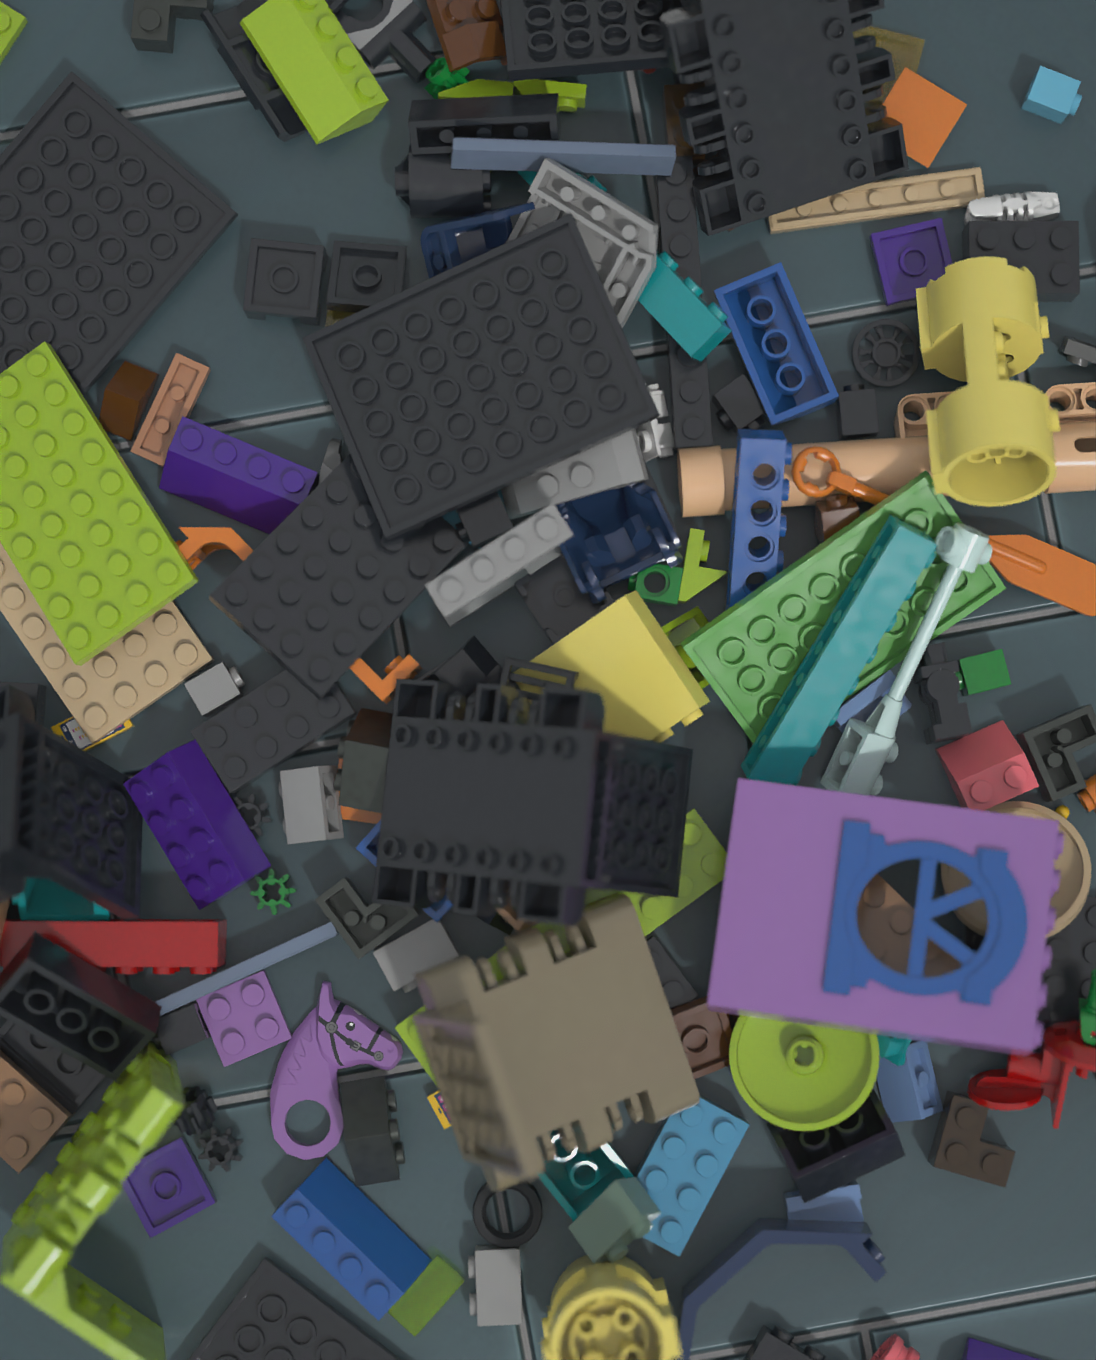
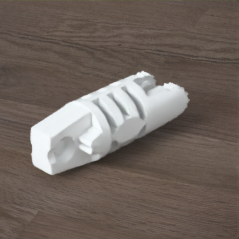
(1014, 207)

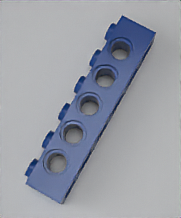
(752, 450)

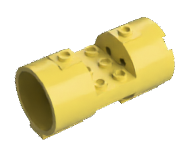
(996, 434)
(609, 1314)

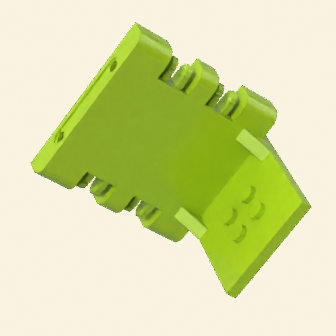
(71, 1197)

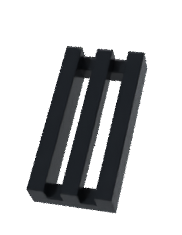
(507, 675)

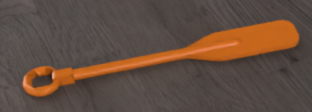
(1017, 558)

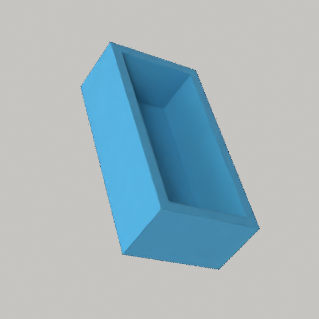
(685, 1168)

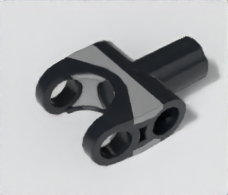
(391, 36)

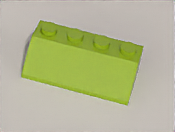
(315, 66)

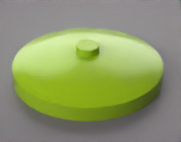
(802, 1072)

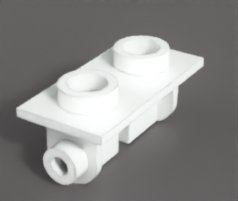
(653, 437)

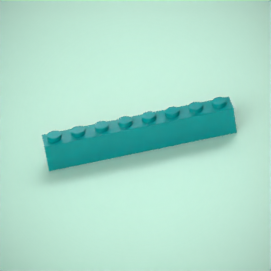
(675, 300)
(840, 653)

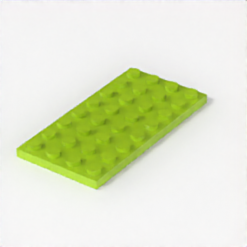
(77, 513)

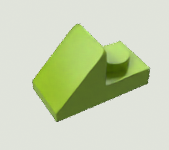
(570, 94)
(696, 578)

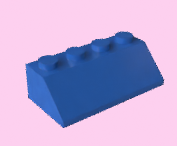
(776, 345)
(352, 1238)

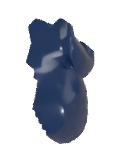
(616, 537)

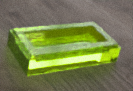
(426, 1295)

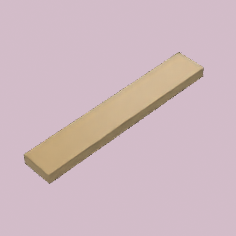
(885, 200)

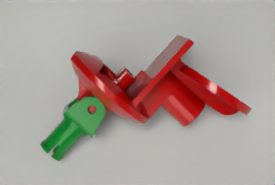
(1046, 1072)

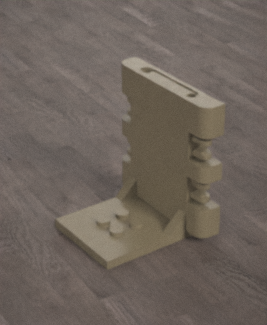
(553, 1042)

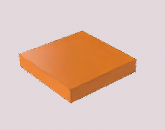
(925, 114)

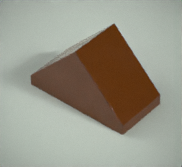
(126, 400)

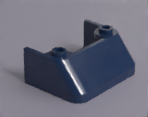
(467, 237)

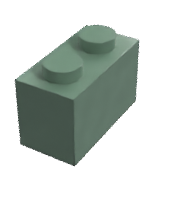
(615, 1220)

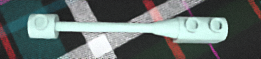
(870, 744)

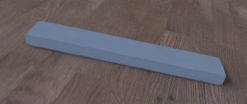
(575, 156)
(247, 967)

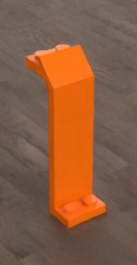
(206, 540)

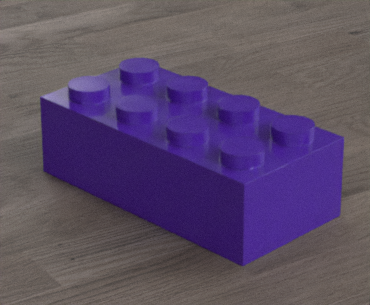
(197, 824)

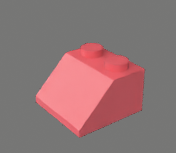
(987, 767)

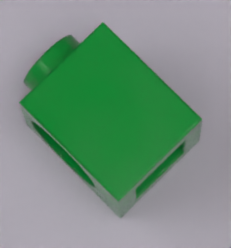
(672, 580)
(983, 672)

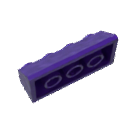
(234, 477)

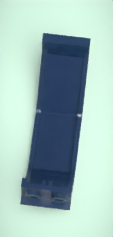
(765, 1232)

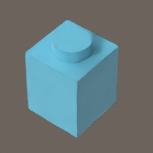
(1052, 95)

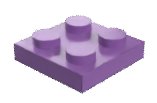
(244, 1018)

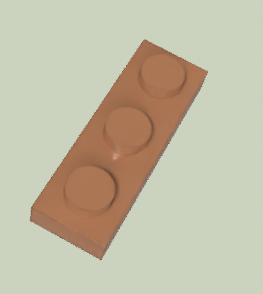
(174, 399)

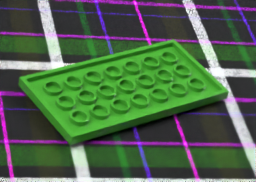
(765, 636)

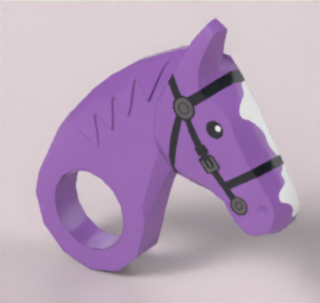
(325, 1041)

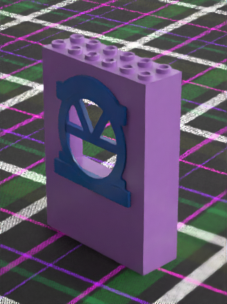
(793, 937)

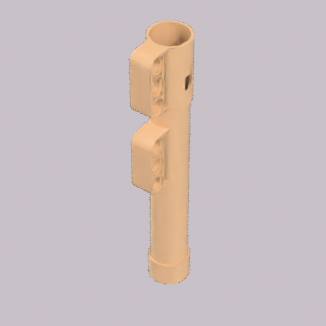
(887, 463)

